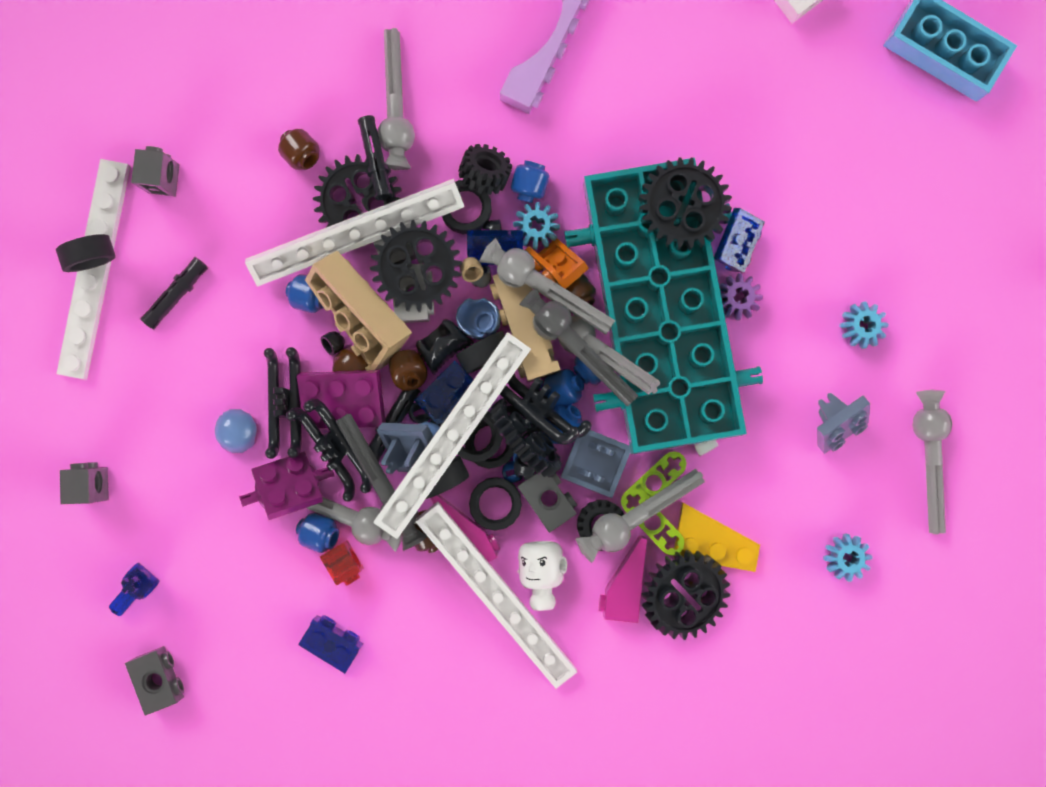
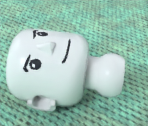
(541, 570)

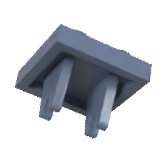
(841, 421)
(403, 444)
(596, 463)

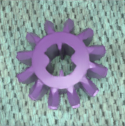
(749, 296)

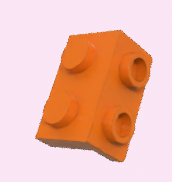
(558, 263)

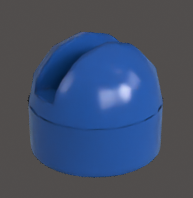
(512, 478)

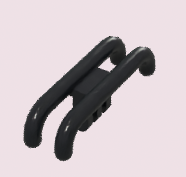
(282, 400)
(537, 407)
(332, 445)

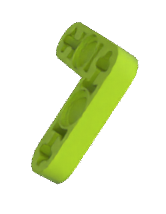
(639, 488)

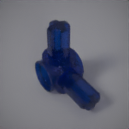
(136, 585)

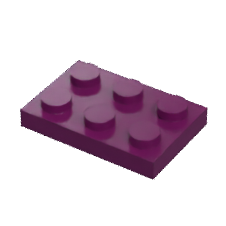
(344, 394)

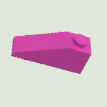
(478, 536)
(625, 587)

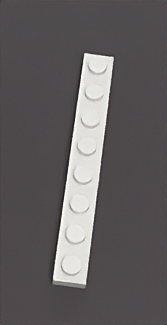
(354, 232)
(91, 283)
(451, 435)
(496, 594)

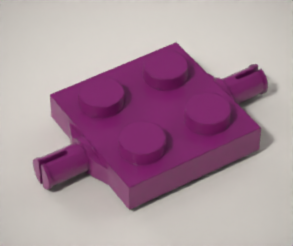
(286, 486)

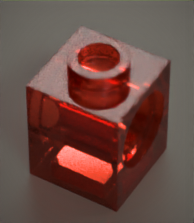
(342, 564)

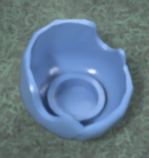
(478, 318)
(235, 431)

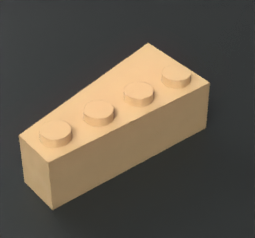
(358, 310)
(540, 359)

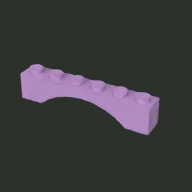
(526, 80)

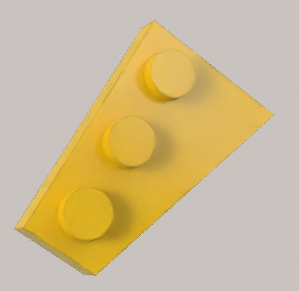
(716, 540)

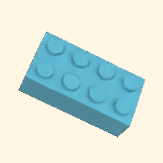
(950, 46)

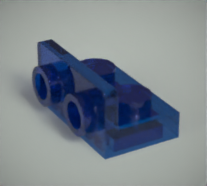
(479, 239)
(739, 240)
(444, 392)
(331, 643)

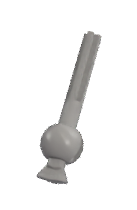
(395, 131)
(518, 268)
(613, 359)
(932, 426)
(361, 522)
(613, 532)

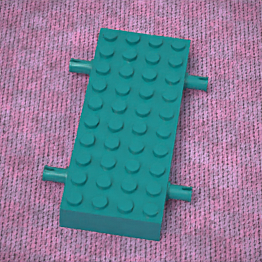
(664, 318)

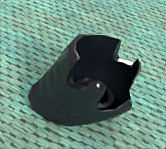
(442, 345)

